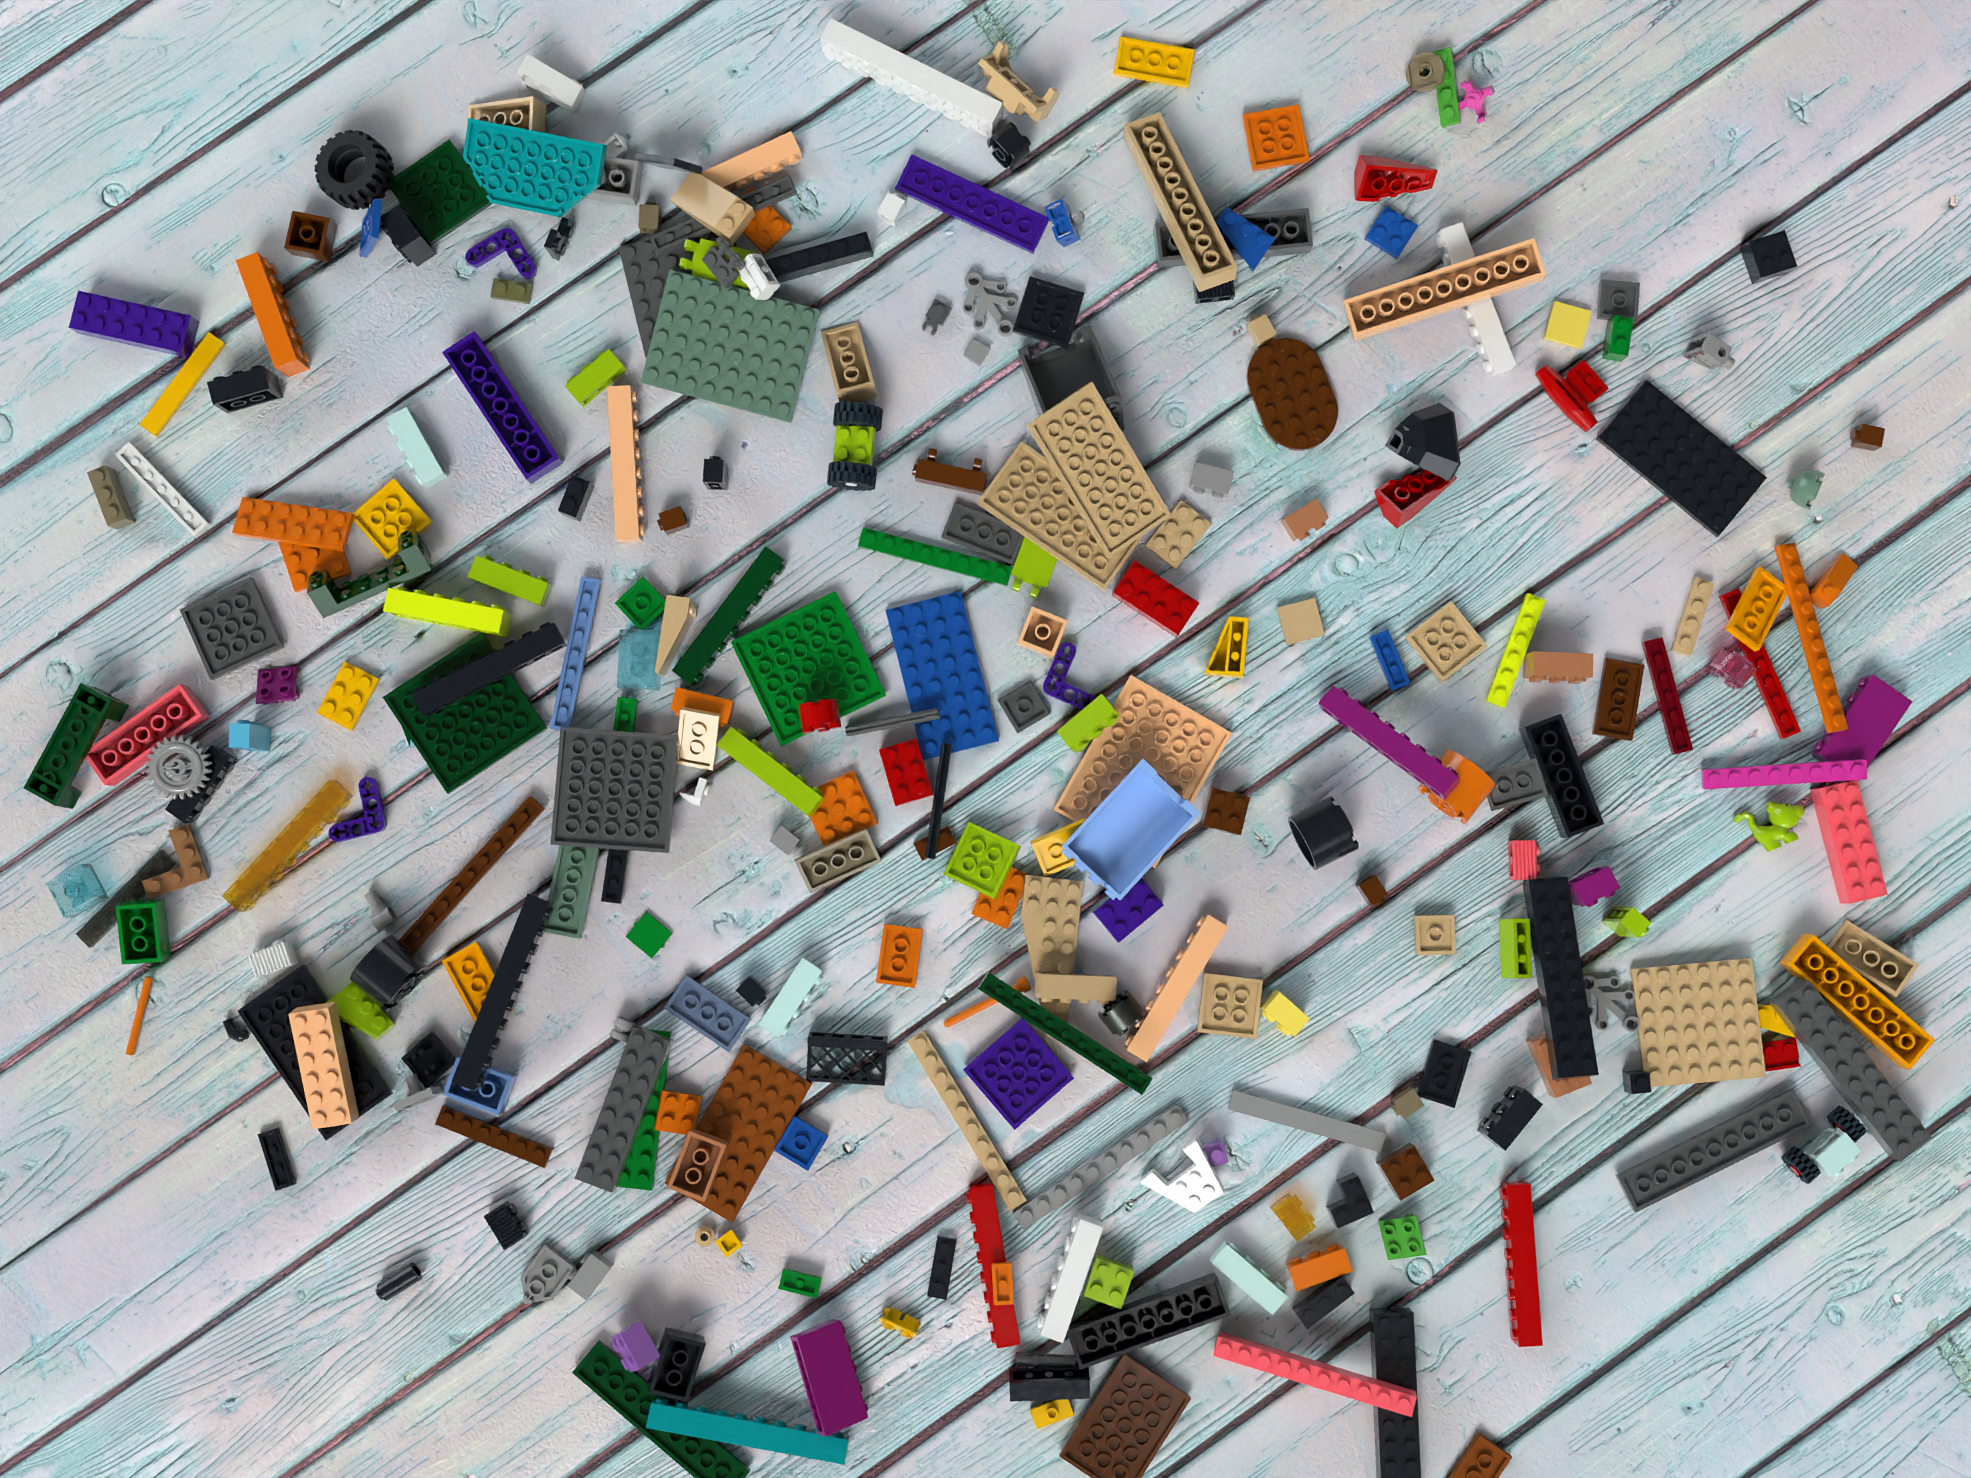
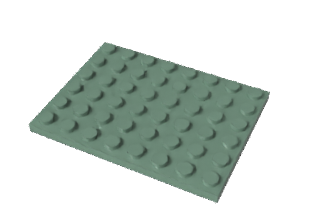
(730, 346)

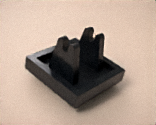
(429, 1059)

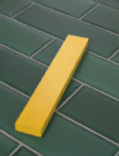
(182, 384)

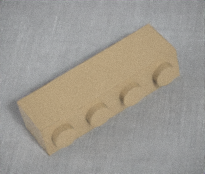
(1075, 986)

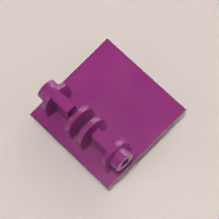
(277, 685)

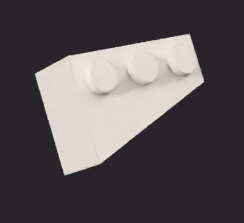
(550, 84)

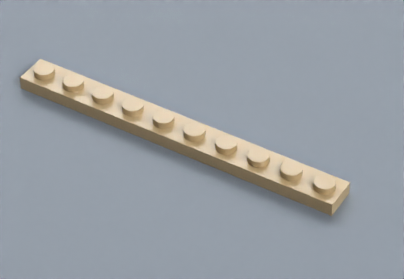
(967, 1120)

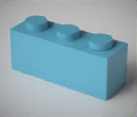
(249, 736)

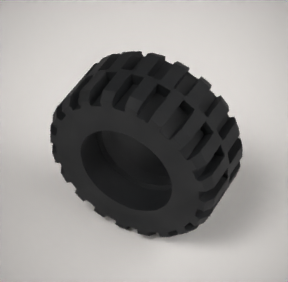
(336, 158)

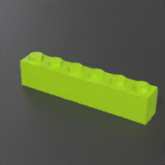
(770, 771)

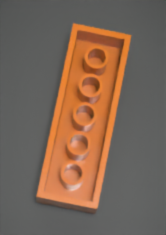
(273, 314)

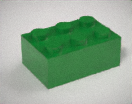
(142, 931)

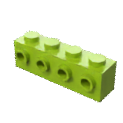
(510, 581)

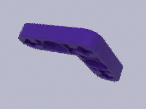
(501, 246)
(1061, 686)
(367, 821)

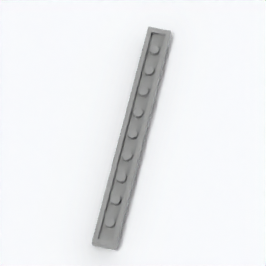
(1100, 1166)

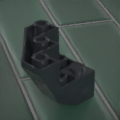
(1428, 440)

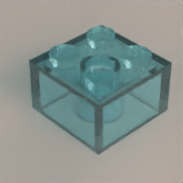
(77, 890)

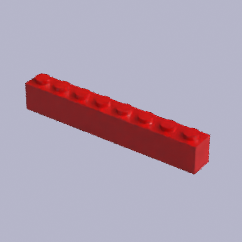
(991, 1251)
(1521, 1264)

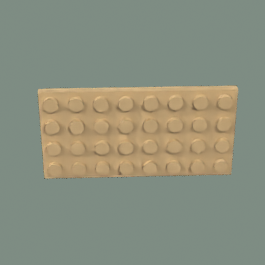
(1098, 469)
(1037, 506)

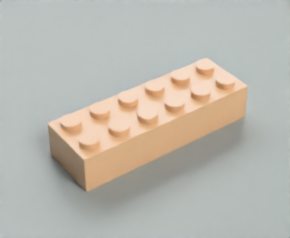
(323, 1065)

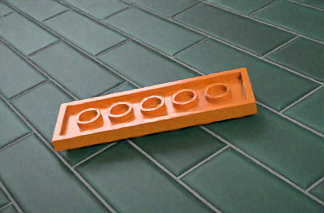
(293, 524)

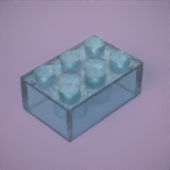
(638, 660)

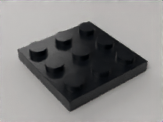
(1048, 312)

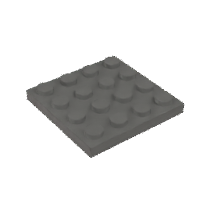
(231, 628)

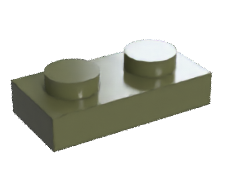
(511, 291)

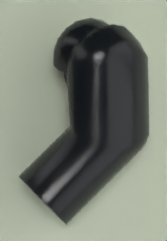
(234, 1033)

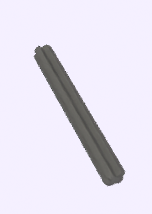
(892, 722)

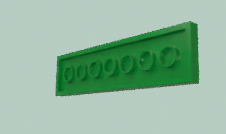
(641, 1164)

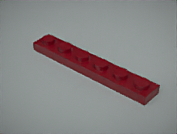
(1667, 696)

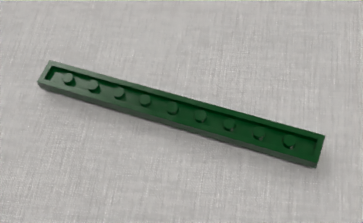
(1064, 1033)

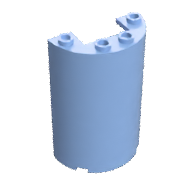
(1129, 831)

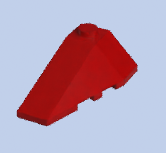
(1384, 177)

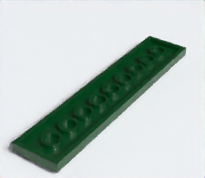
(630, 1398)

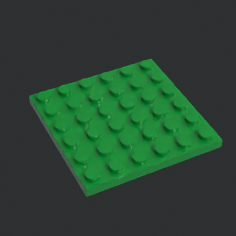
(805, 660)

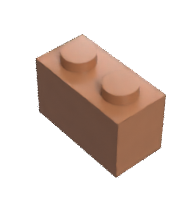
(1305, 520)

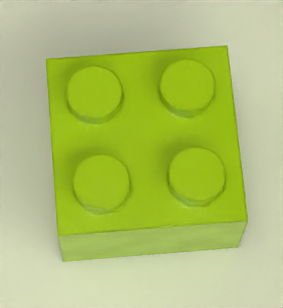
(1108, 1281)

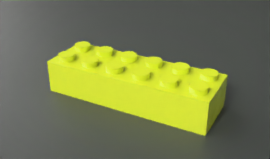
(448, 612)

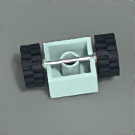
(1830, 1150)

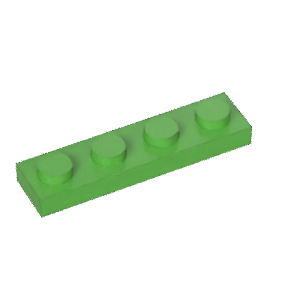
(1447, 93)

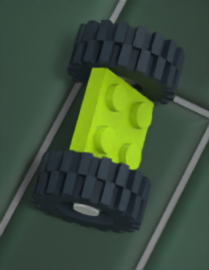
(854, 446)

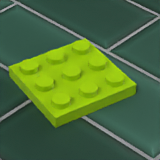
(982, 860)

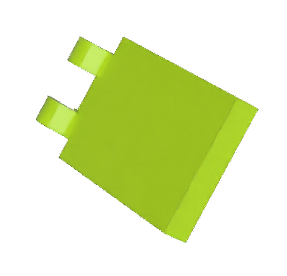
(700, 269)
(1032, 567)

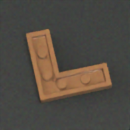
(191, 870)

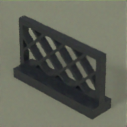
(851, 1042)

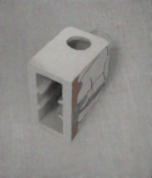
(1709, 352)

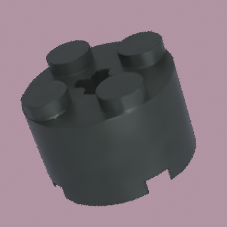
(1121, 1013)

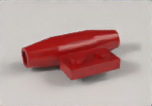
(1573, 392)

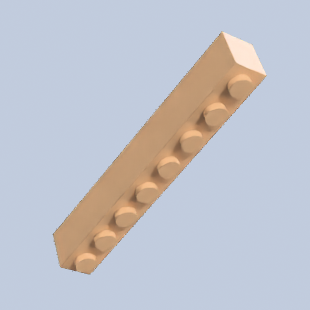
(625, 464)
(1176, 987)

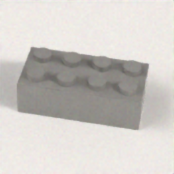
(619, 182)

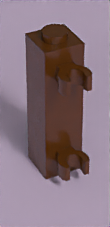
(950, 476)

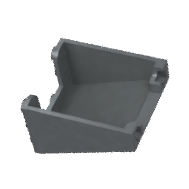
(1064, 371)

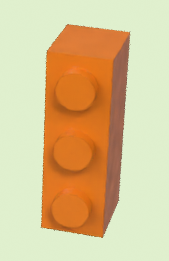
(703, 702)
(1319, 1267)

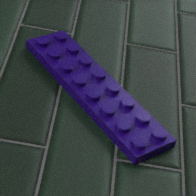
(972, 204)

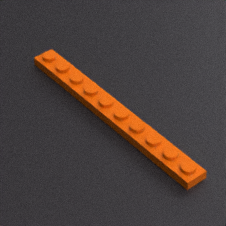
(1811, 638)

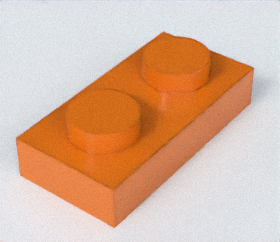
(1002, 1283)

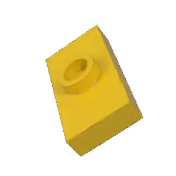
(1051, 1412)

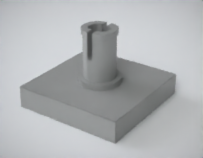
(417, 1095)

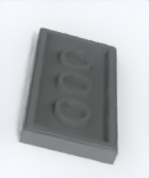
(982, 533)

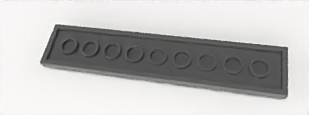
(1713, 1150)

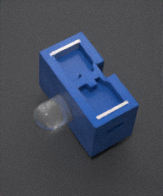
(1064, 221)

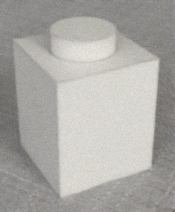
(891, 208)

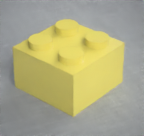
(1284, 1013)

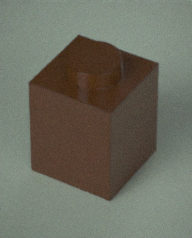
(1867, 437)
(672, 520)
(1372, 890)

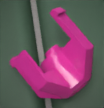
(1475, 98)

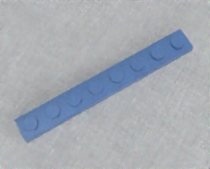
(575, 653)

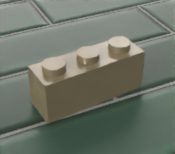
(111, 497)

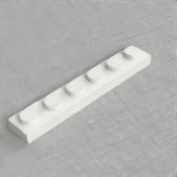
(162, 489)

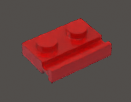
(1780, 1054)

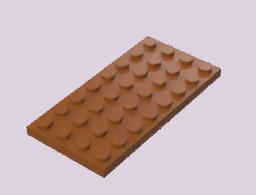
(752, 1115)

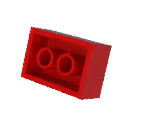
(906, 772)

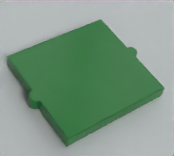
(649, 935)

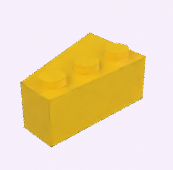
(1231, 650)

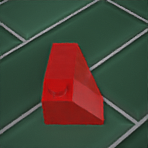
(1408, 496)

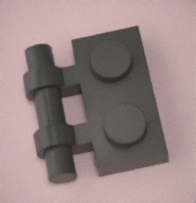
(720, 266)

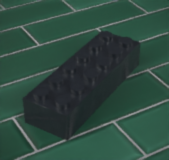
(1570, 793)

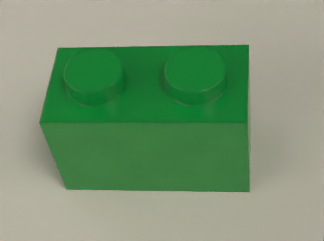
(1617, 338)

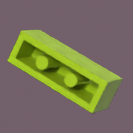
(595, 377)
(1088, 723)
(1627, 922)
(1515, 948)

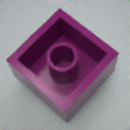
(1593, 885)

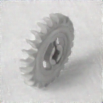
(197, 764)

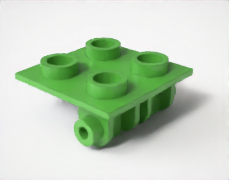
(1402, 1237)

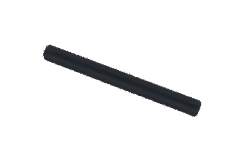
(938, 800)

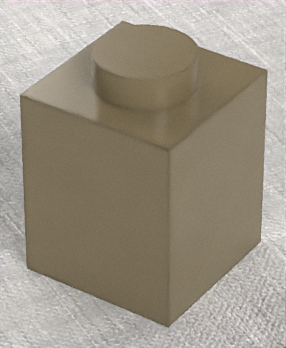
(649, 218)
(1406, 1102)

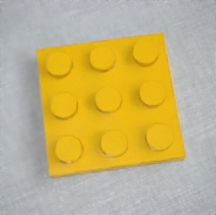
(388, 516)

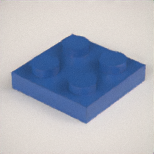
(1391, 232)
(801, 1143)

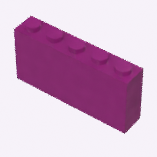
(1870, 719)
(829, 1377)

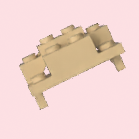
(1011, 90)

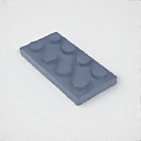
(707, 1013)

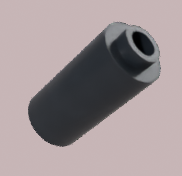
(398, 1281)

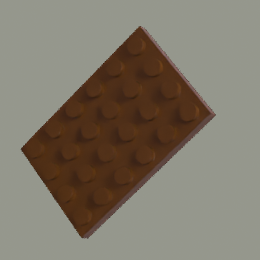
(1125, 1423)

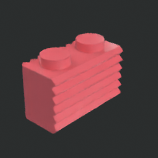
(1523, 859)

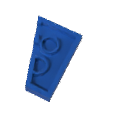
(1245, 237)

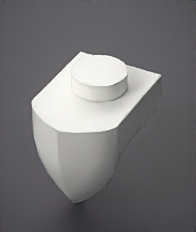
(616, 146)
(702, 790)

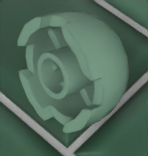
(1805, 487)

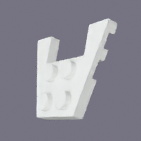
(1193, 1186)

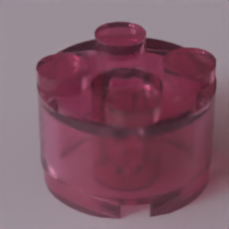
(1732, 668)

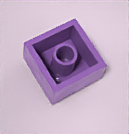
(634, 1346)

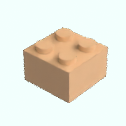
(1042, 632)

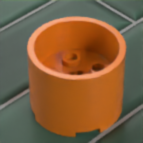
(1468, 794)

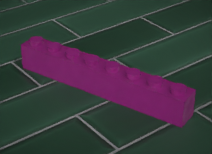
(1389, 743)

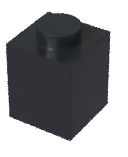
(752, 991)
(1636, 1082)

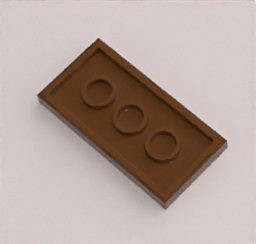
(1618, 699)

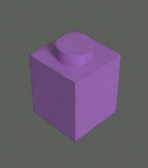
(1216, 1153)

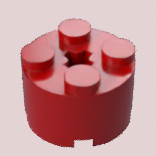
(819, 716)

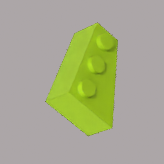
(361, 1012)

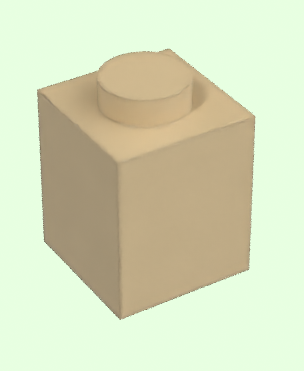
(1261, 330)

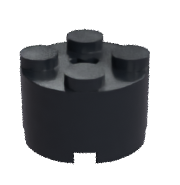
(1009, 146)

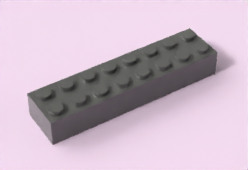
(1288, 227)
(624, 1109)

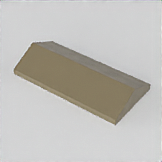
(838, 860)

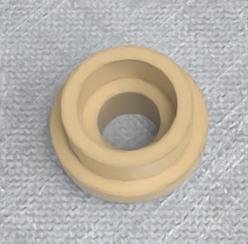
(709, 1231)

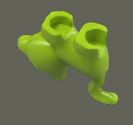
(1782, 816)

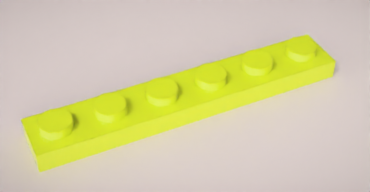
(1515, 650)

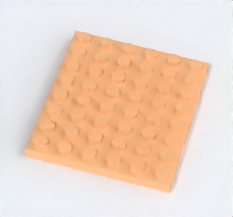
(1150, 728)

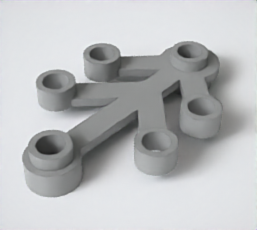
(988, 301)
(1604, 1000)

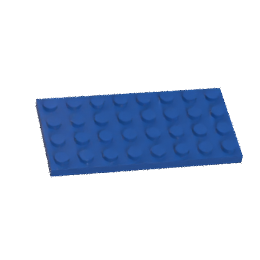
(942, 673)

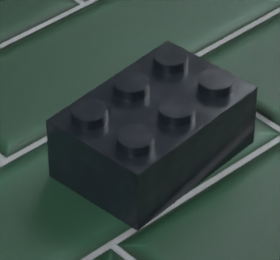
(406, 236)
(244, 389)
(1509, 1117)
(677, 1365)

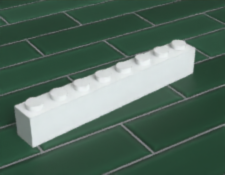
(1481, 315)

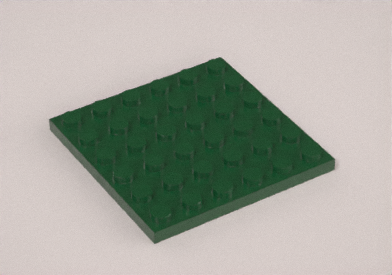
(471, 732)

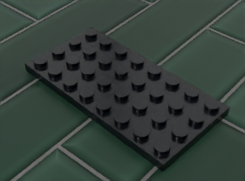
(1681, 458)
(270, 1024)

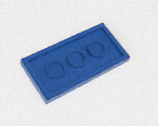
(370, 228)

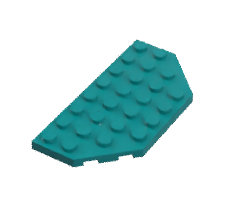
(532, 167)

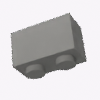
(1211, 480)
(590, 1274)

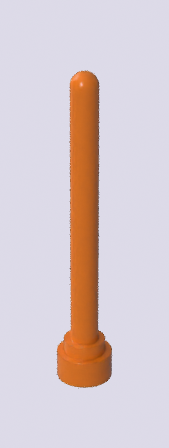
(1021, 986)

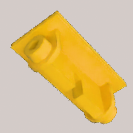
(905, 1327)

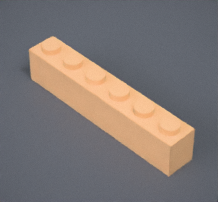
(755, 163)

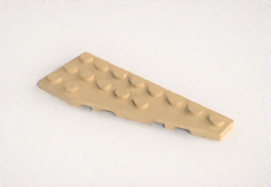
(1051, 929)

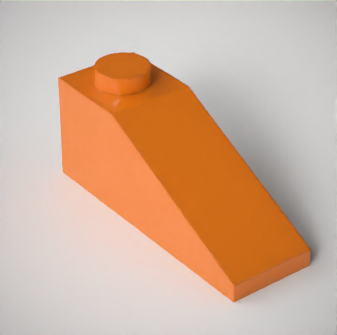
(1832, 582)

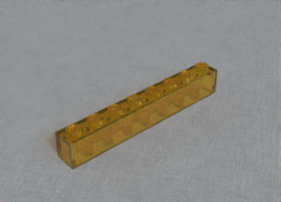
(287, 846)

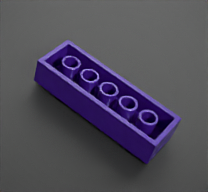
(134, 324)

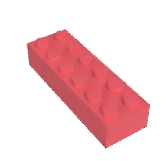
(127, 746)
(1848, 842)

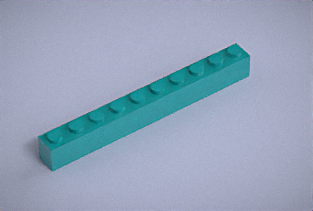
(746, 1431)

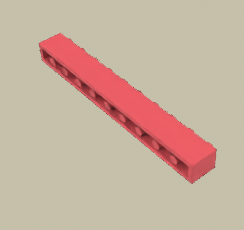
(1315, 1374)

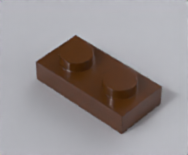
(945, 840)

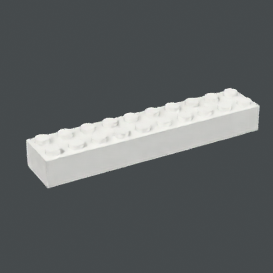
(911, 78)

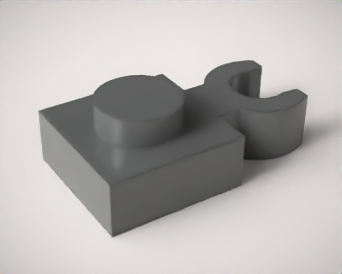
(937, 315)

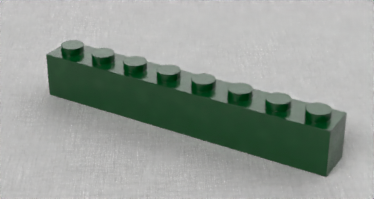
(729, 616)

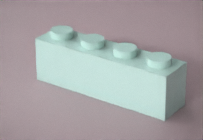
(417, 447)
(791, 997)
(1248, 1277)

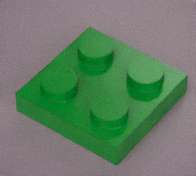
(641, 604)

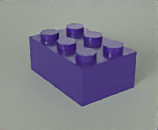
(1127, 914)

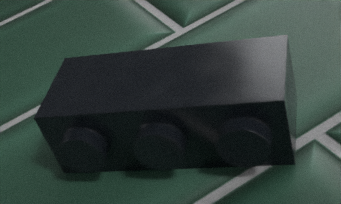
(1323, 1301)

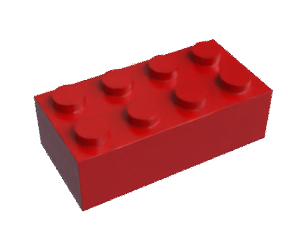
(1155, 599)

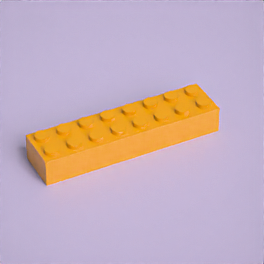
(1857, 1001)

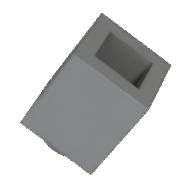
(786, 840)

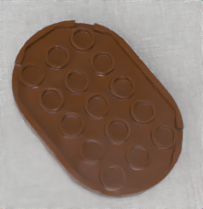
(1292, 394)

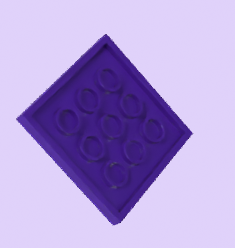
(1018, 1073)

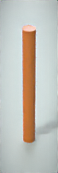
(139, 1015)

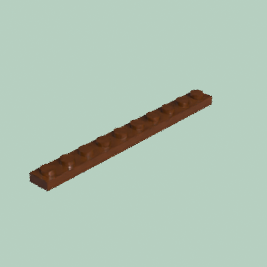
(472, 874)

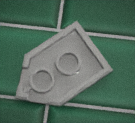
(545, 1275)

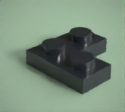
(557, 239)

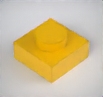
(729, 1243)

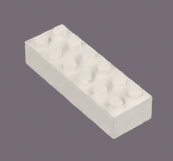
(1070, 1278)

